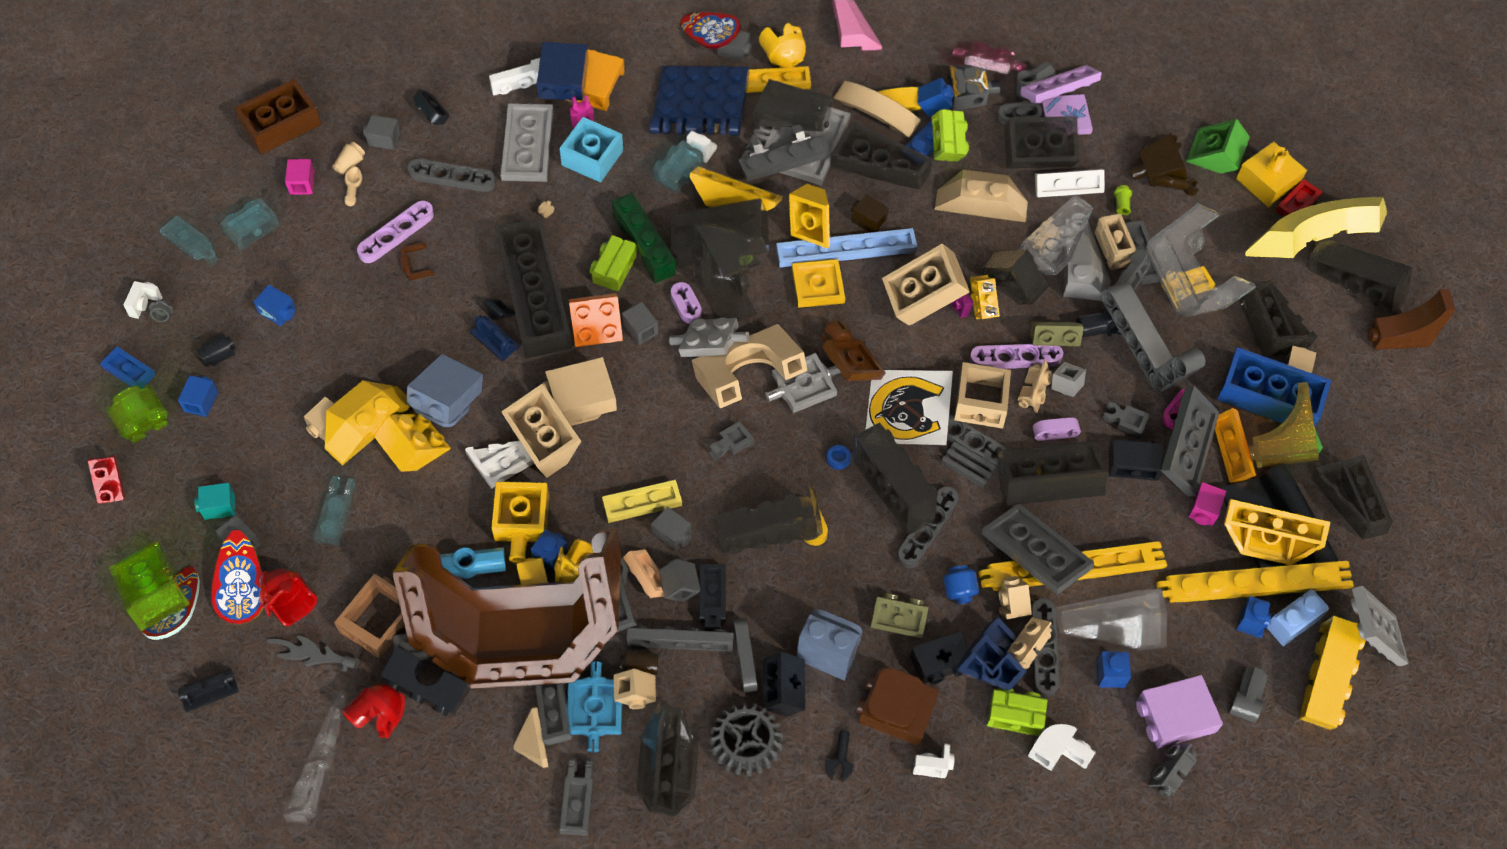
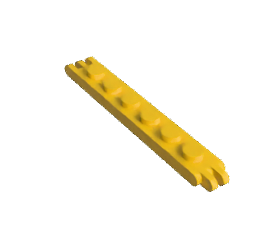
(1106, 563)
(1256, 582)

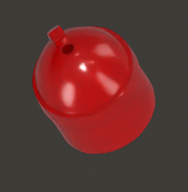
(286, 595)
(375, 701)

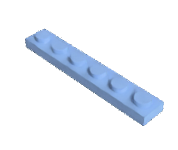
(848, 247)

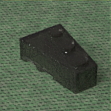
(789, 106)

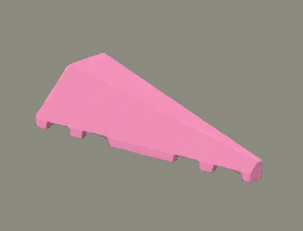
(853, 26)

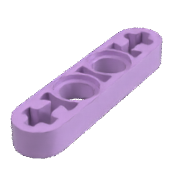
(392, 229)
(1015, 352)

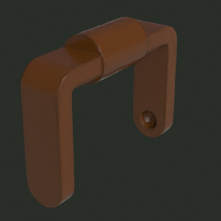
(405, 262)

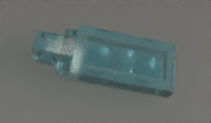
(189, 240)

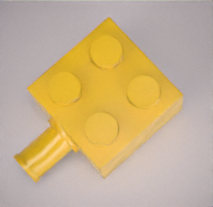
(520, 515)

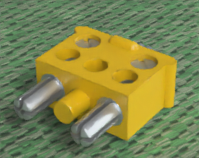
(984, 297)

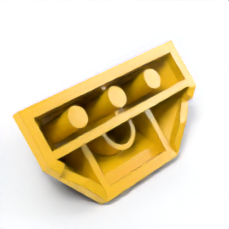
(723, 190)
(359, 416)
(1273, 532)

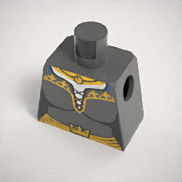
(970, 86)

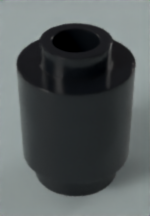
(216, 350)

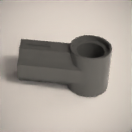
(1027, 77)
(1249, 694)

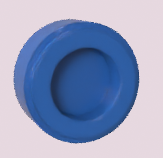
(838, 457)

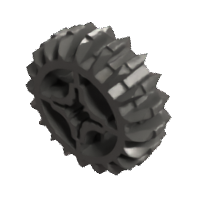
(729, 726)

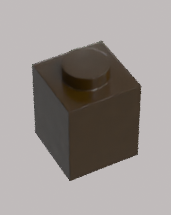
(869, 214)

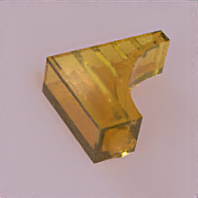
(1292, 440)

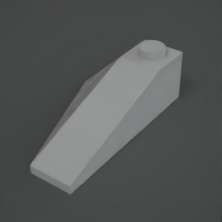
(1086, 272)

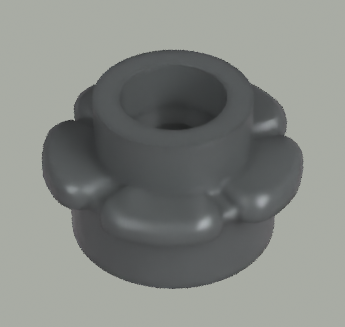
(160, 311)

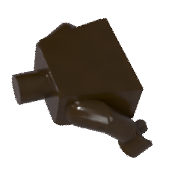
(1164, 165)

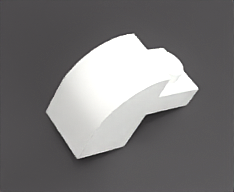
(1058, 741)

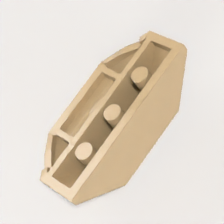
(982, 196)

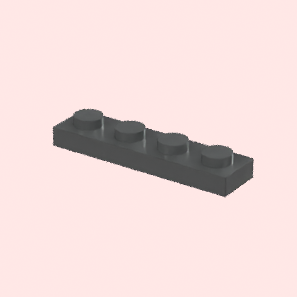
(680, 639)

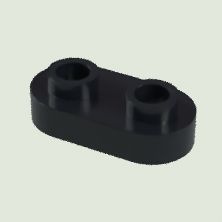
(431, 107)

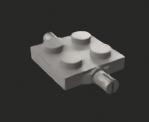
(709, 337)
(806, 388)

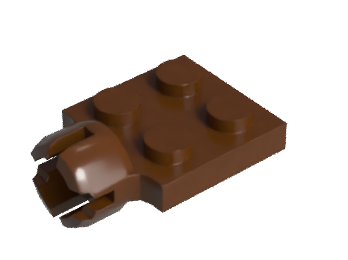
(849, 354)

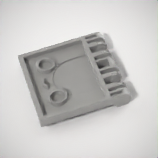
(815, 171)

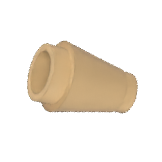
(349, 157)

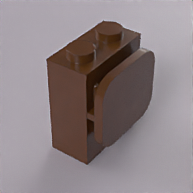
(897, 705)

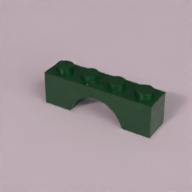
(653, 250)

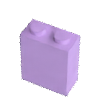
(1178, 712)

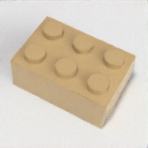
(925, 285)

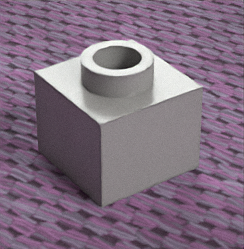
(1068, 379)

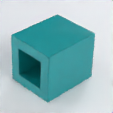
(215, 501)

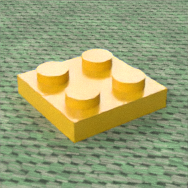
(818, 283)

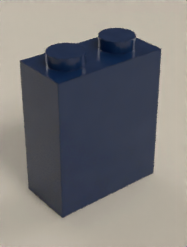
(562, 71)

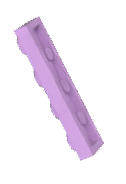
(1060, 84)

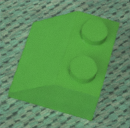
(1219, 146)

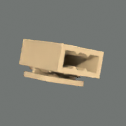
(582, 390)

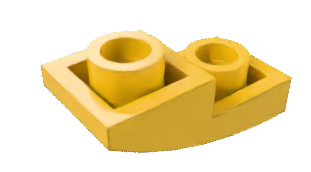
(905, 97)

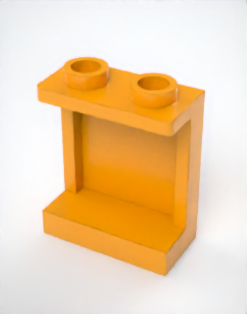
(601, 78)

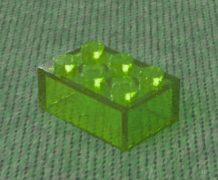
(149, 586)

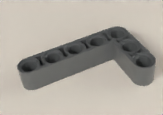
(1145, 342)

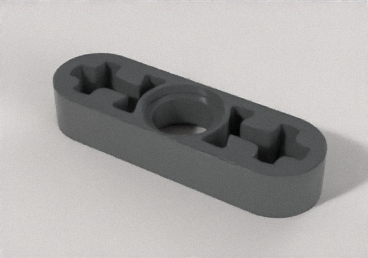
(745, 655)

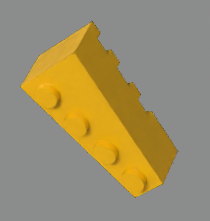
(1332, 673)

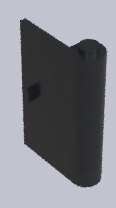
(1280, 492)

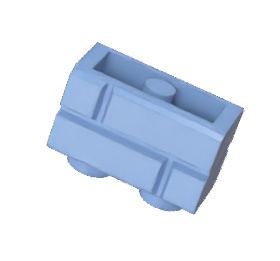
(1297, 617)

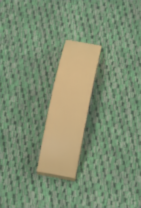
(878, 106)

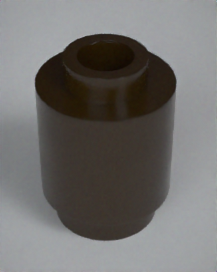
(640, 660)

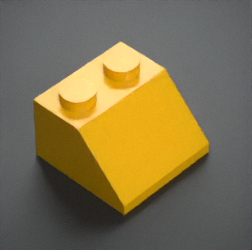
(810, 215)

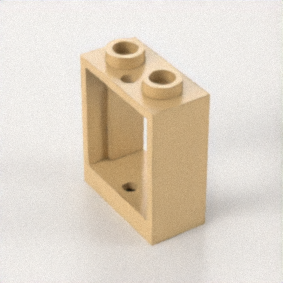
(968, 409)

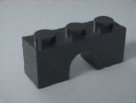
(403, 673)

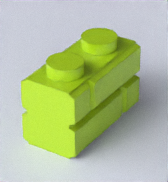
(949, 135)
(614, 263)
(1017, 711)

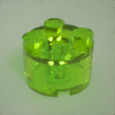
(137, 412)

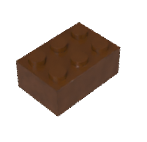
(277, 116)

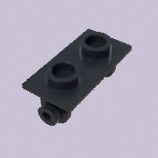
(208, 690)

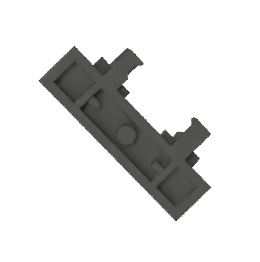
(767, 162)

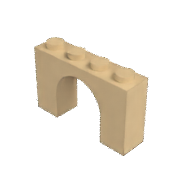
(767, 346)

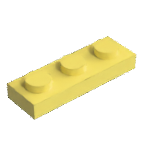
(641, 501)

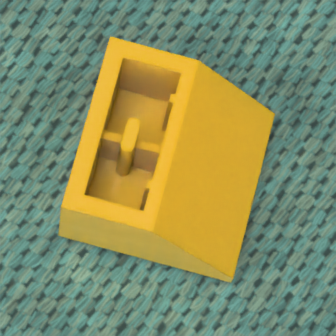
(410, 441)

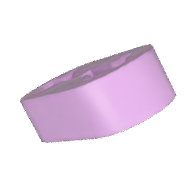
(690, 300)
(1056, 429)

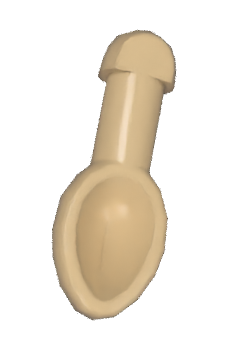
(353, 180)

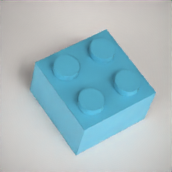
(591, 149)

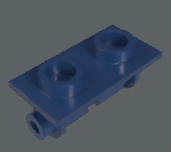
(494, 337)

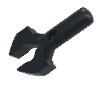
(841, 755)

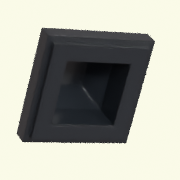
(498, 309)

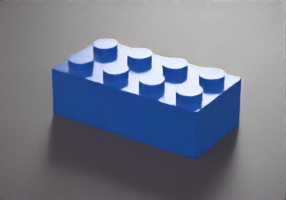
(1269, 386)

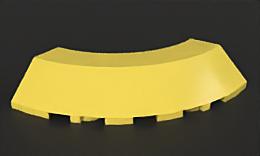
(1317, 223)

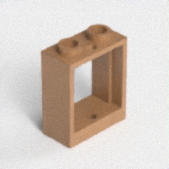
(346, 621)

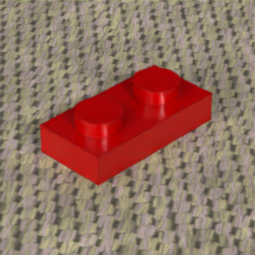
(1301, 197)

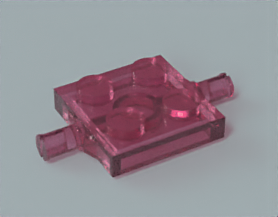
(989, 58)

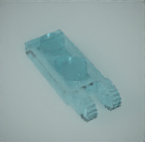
(334, 513)

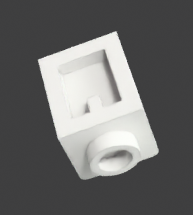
(703, 144)
(138, 298)
(930, 765)

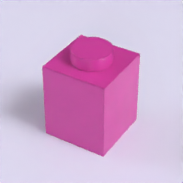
(299, 176)
(1207, 504)

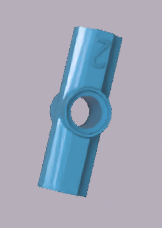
(481, 561)

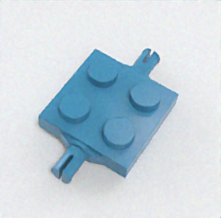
(593, 708)

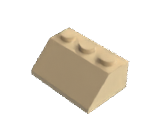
(542, 430)

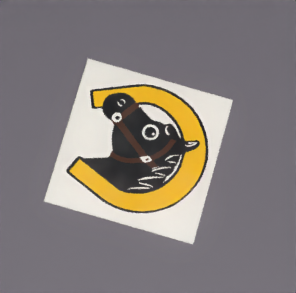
(912, 405)

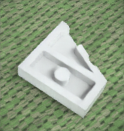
(500, 461)

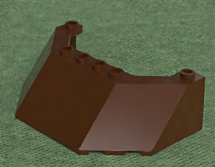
(514, 630)

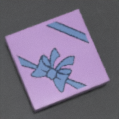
(1069, 106)

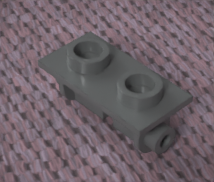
(1179, 760)

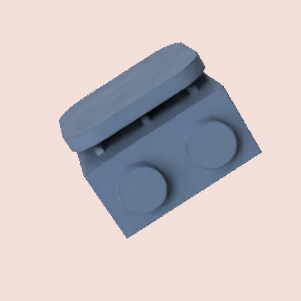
(444, 391)
(829, 643)

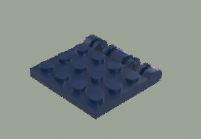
(700, 97)

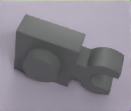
(1130, 420)

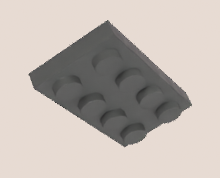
(1190, 441)
(1038, 548)

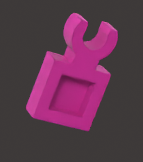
(580, 110)

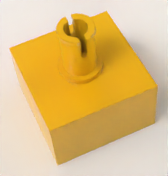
(1271, 174)

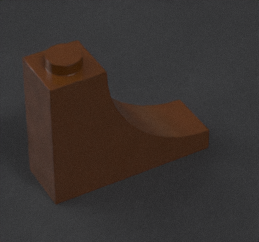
(1415, 327)

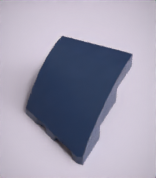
(988, 657)

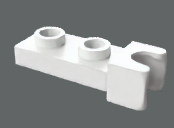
(515, 78)

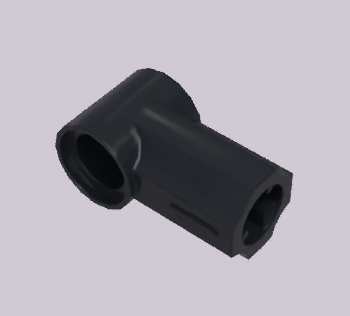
(1098, 324)

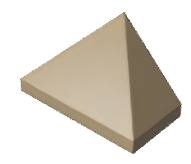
(530, 740)

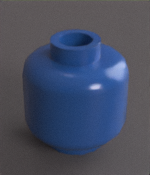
(961, 584)

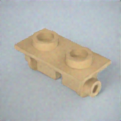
(1039, 378)
(1032, 636)

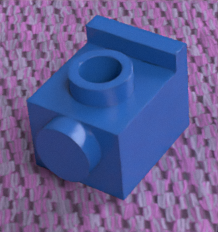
(1254, 617)

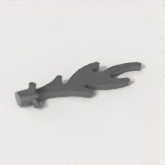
(311, 650)

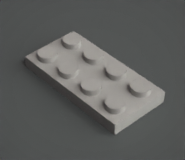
(527, 142)
(1378, 626)

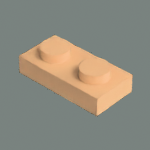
(645, 571)

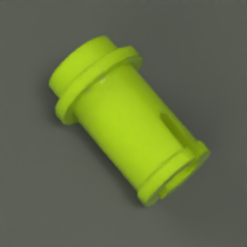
(1122, 197)

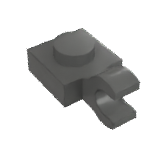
(733, 439)

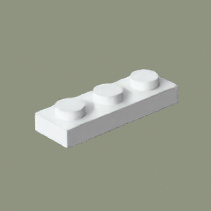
(1069, 182)

